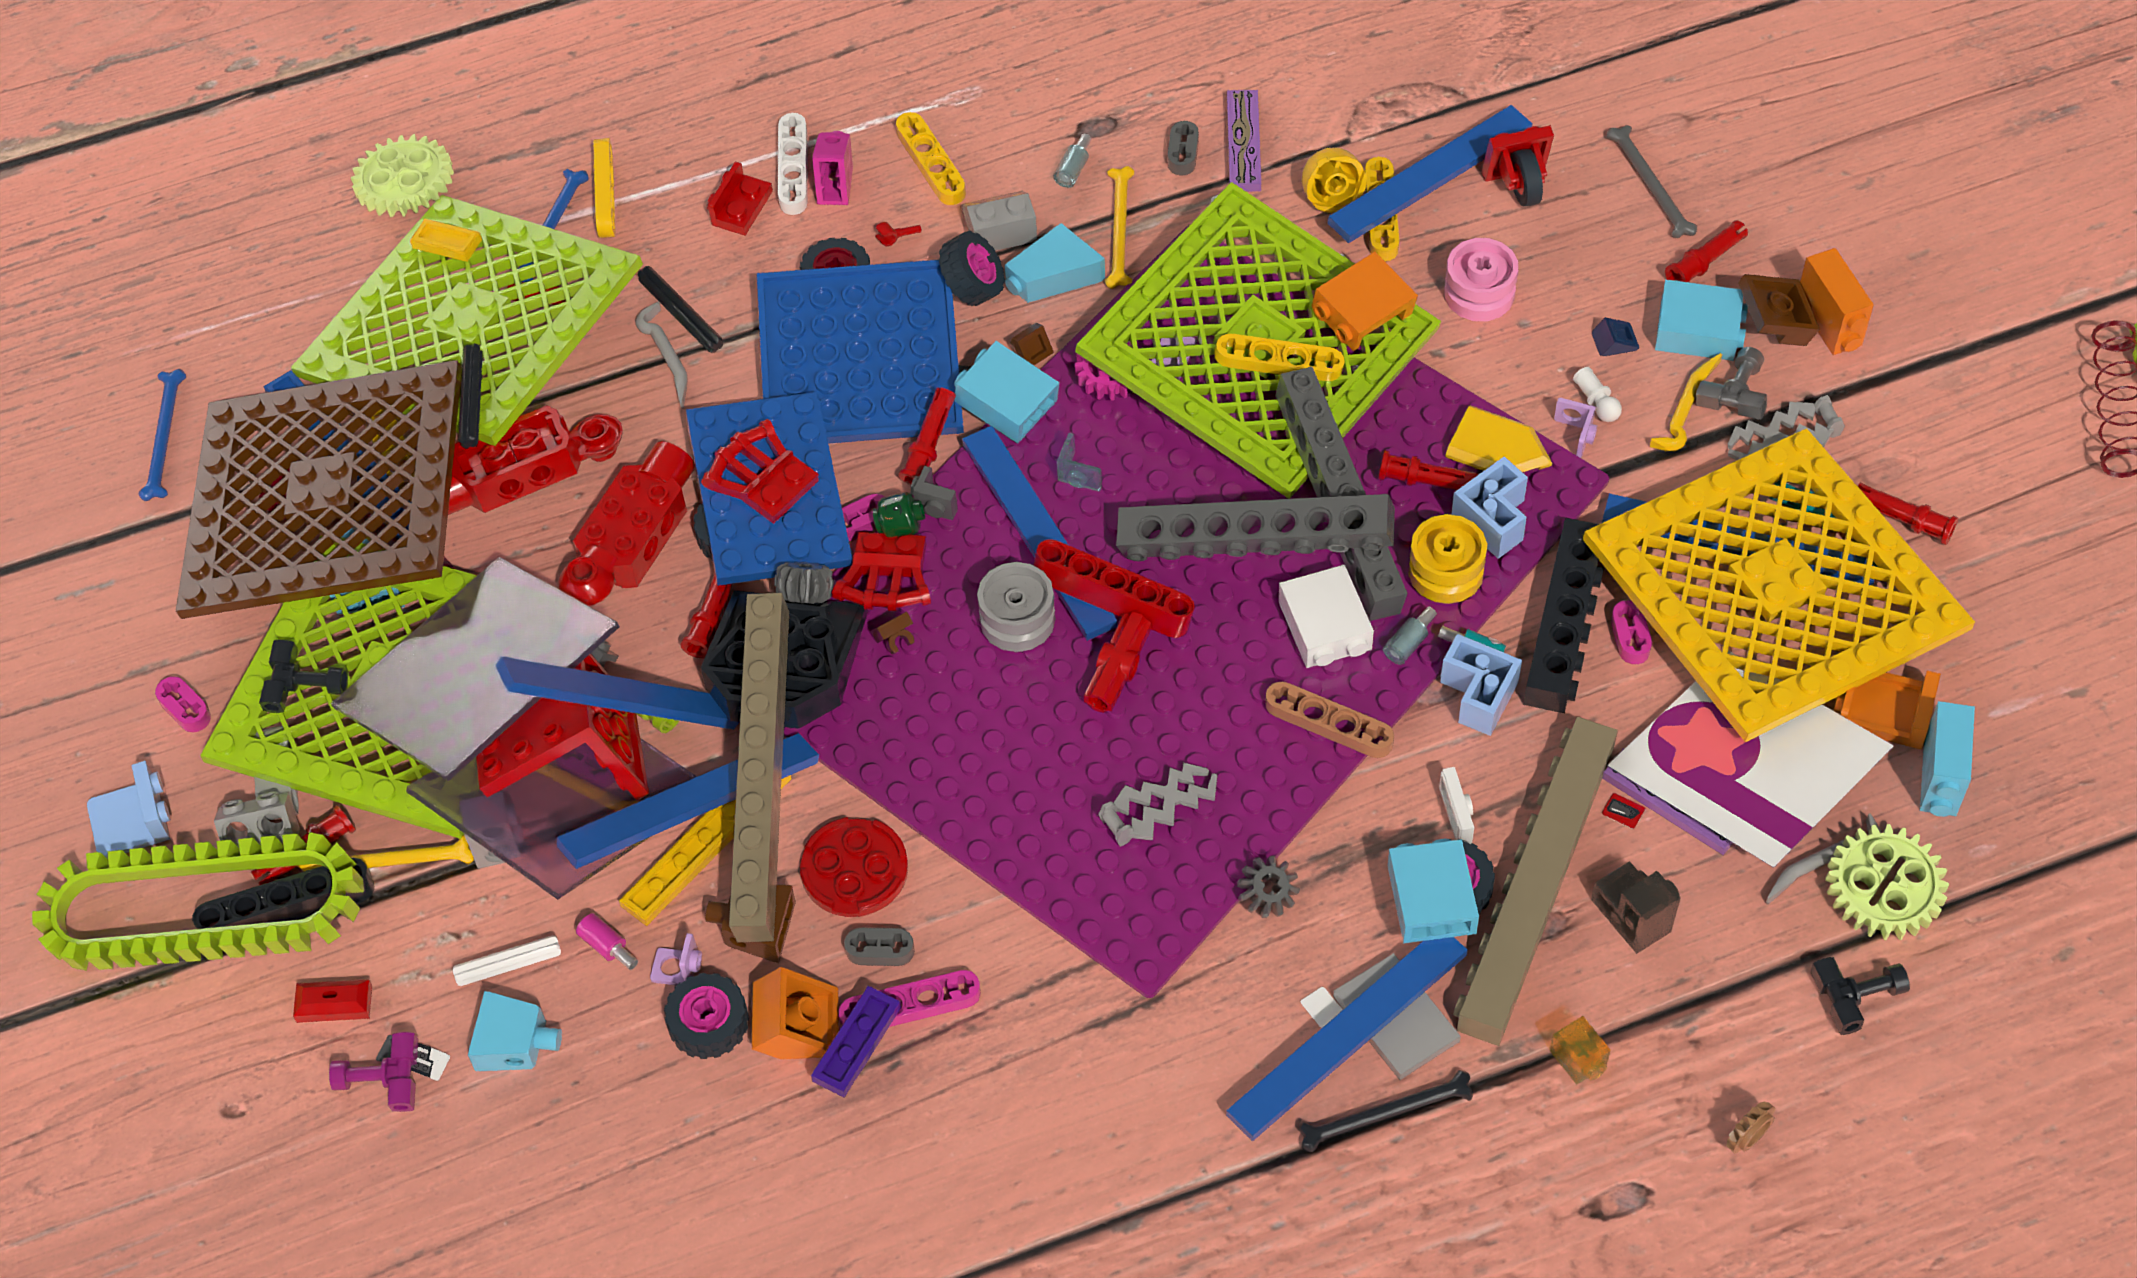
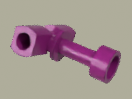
(393, 1072)

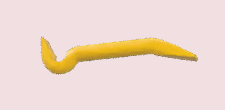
(1683, 408)

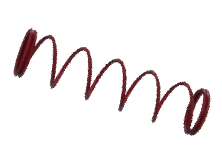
(2115, 348)

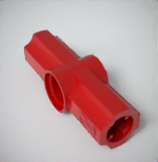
(1117, 662)

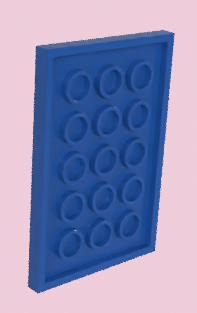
(740, 538)

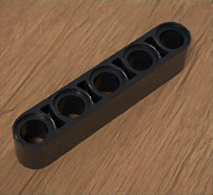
(267, 897)

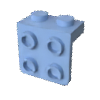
(130, 815)

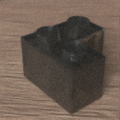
(1637, 904)

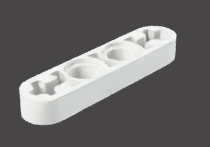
(790, 163)

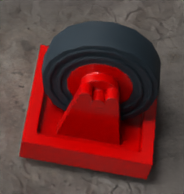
(1520, 161)

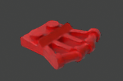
(778, 484)
(885, 556)

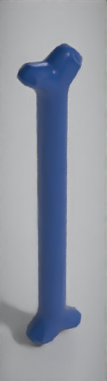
(573, 181)
(153, 487)

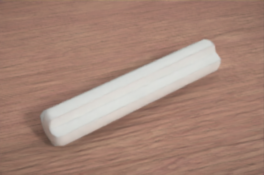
(506, 960)

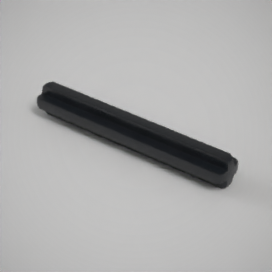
(680, 309)
(470, 396)

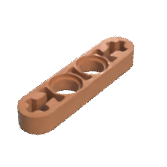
(1326, 724)

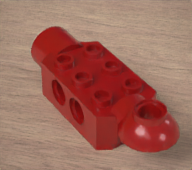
(529, 458)
(629, 525)

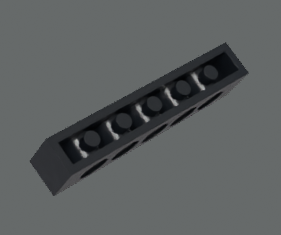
(1550, 689)

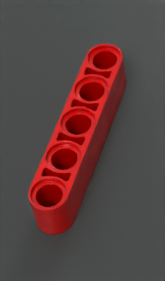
(1114, 587)

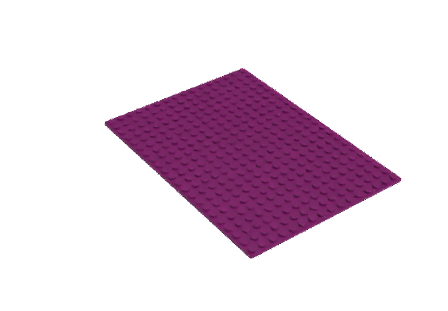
(1013, 766)

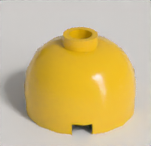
(1333, 179)

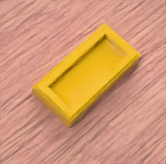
(446, 240)

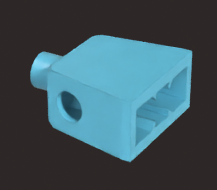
(510, 1034)

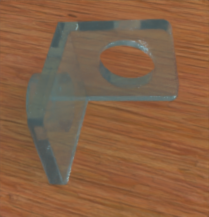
(1077, 473)

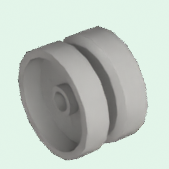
(1016, 606)

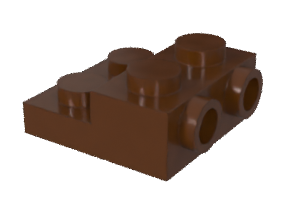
(1779, 308)

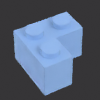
(1492, 503)
(1485, 678)

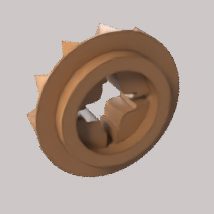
(1751, 1127)

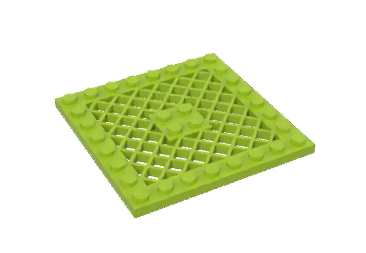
(1232, 216)
(472, 312)
(233, 740)

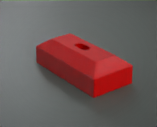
(350, 1003)

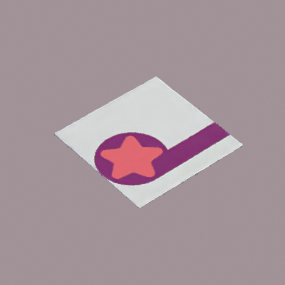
(1752, 791)

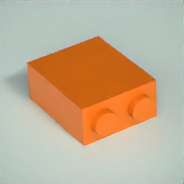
(1836, 301)

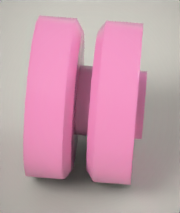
(1481, 279)

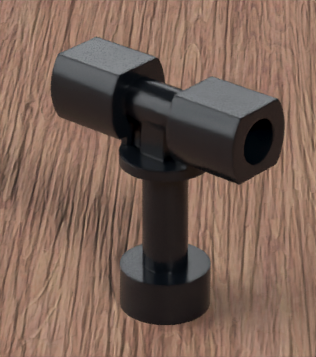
(287, 677)
(1847, 994)

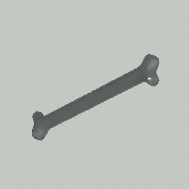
(1681, 225)

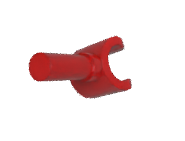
(889, 236)

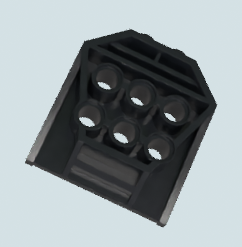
(819, 657)

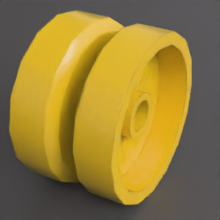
(1447, 558)

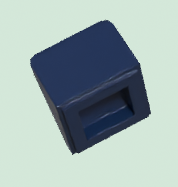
(1614, 337)

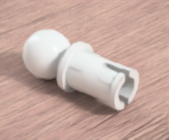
(1607, 407)

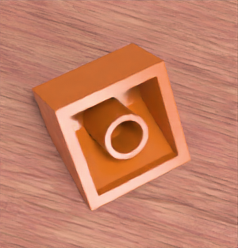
(793, 1015)

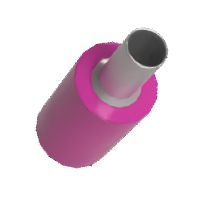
(605, 940)

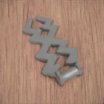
(1772, 435)
(1171, 796)

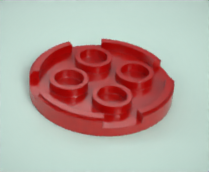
(854, 867)

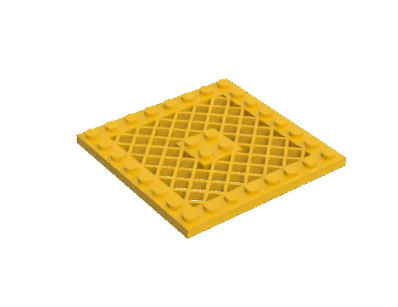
(1777, 583)

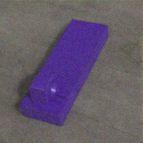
(856, 1041)

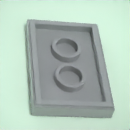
(1413, 1035)

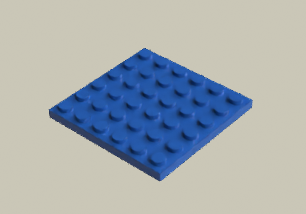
(865, 341)

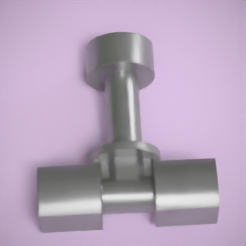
(1736, 391)

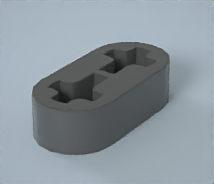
(1187, 148)
(879, 946)

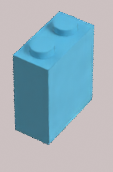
(1701, 320)
(1006, 391)
(1947, 759)
(1432, 890)

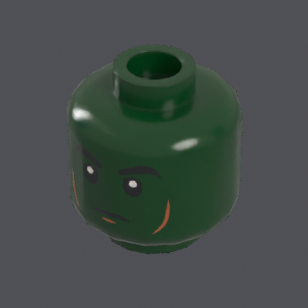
(898, 515)

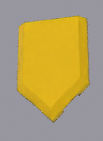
(1488, 437)

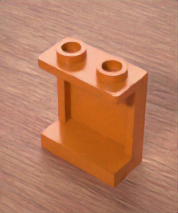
(1363, 299)
(1892, 707)

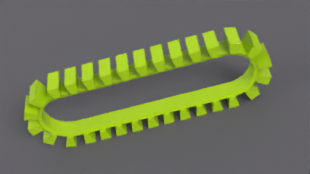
(208, 941)

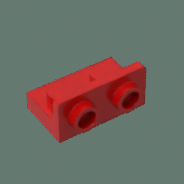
(738, 200)

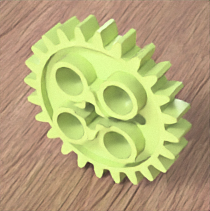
(402, 175)
(1857, 863)

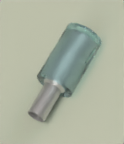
(1072, 163)
(1408, 637)

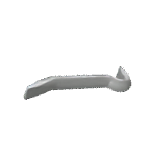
(664, 346)
(1809, 864)

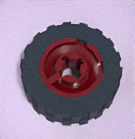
(833, 254)

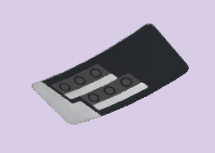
(429, 1061)

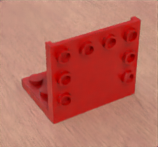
(555, 729)

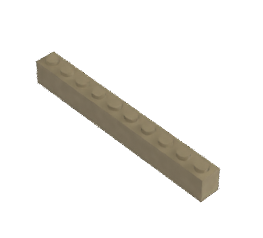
(759, 769)
(1536, 882)

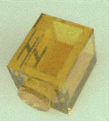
(1580, 1051)

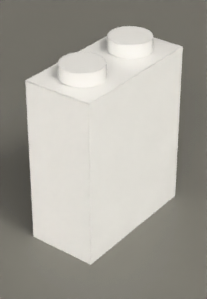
(1326, 616)

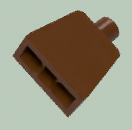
(770, 950)

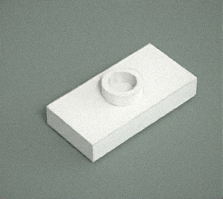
(1457, 805)

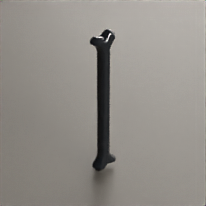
(1315, 1134)

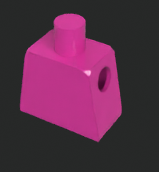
(832, 155)

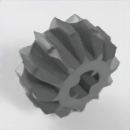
(804, 582)
(1255, 886)

